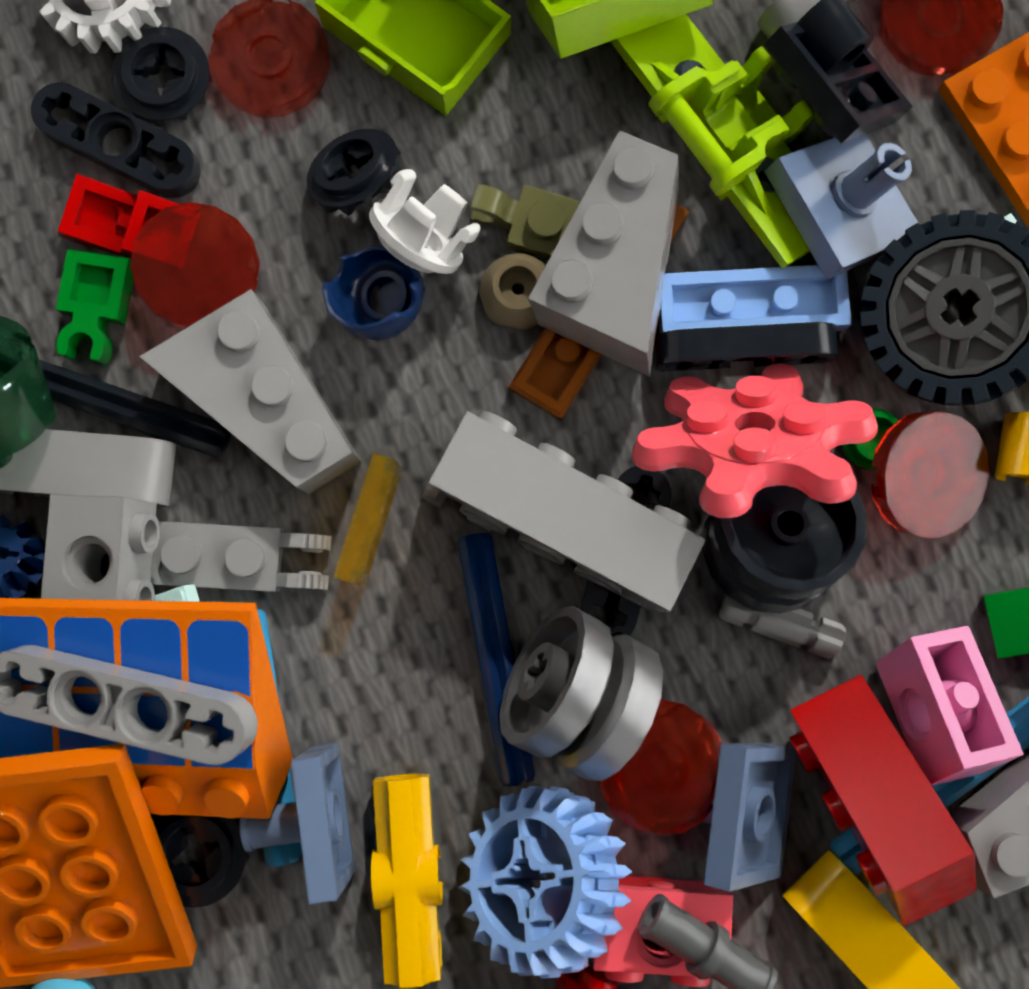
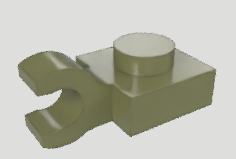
(533, 221)

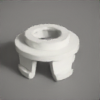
(419, 232)

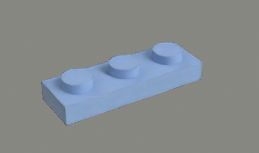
(753, 298)

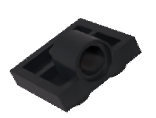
(835, 72)

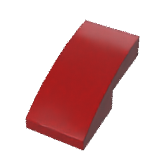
(107, 215)

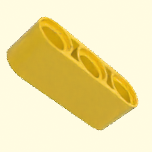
(862, 929)

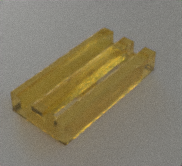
(369, 520)

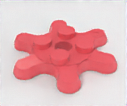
(754, 458)

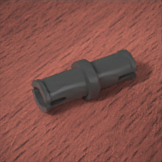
(704, 947)

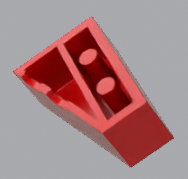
(885, 800)

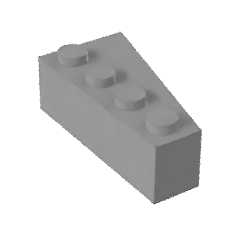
(565, 512)

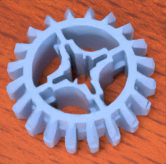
(565, 918)

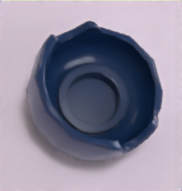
(350, 291)

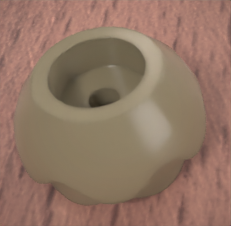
(496, 288)

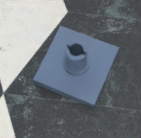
(844, 199)
(749, 815)
(315, 819)

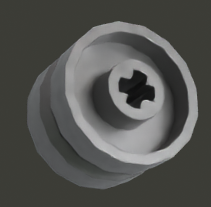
(581, 695)

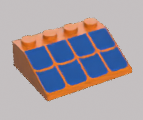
(183, 640)

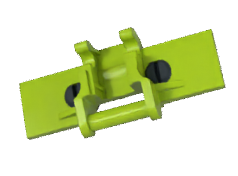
(722, 122)

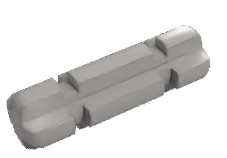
(792, 627)

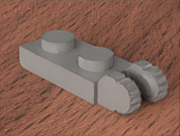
(232, 557)

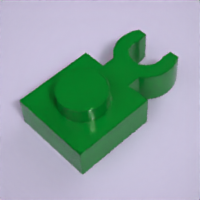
(92, 292)

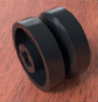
(784, 548)

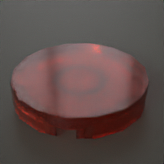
(939, 33)
(274, 77)
(192, 262)
(930, 474)
(671, 775)

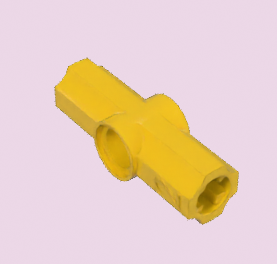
(407, 880)

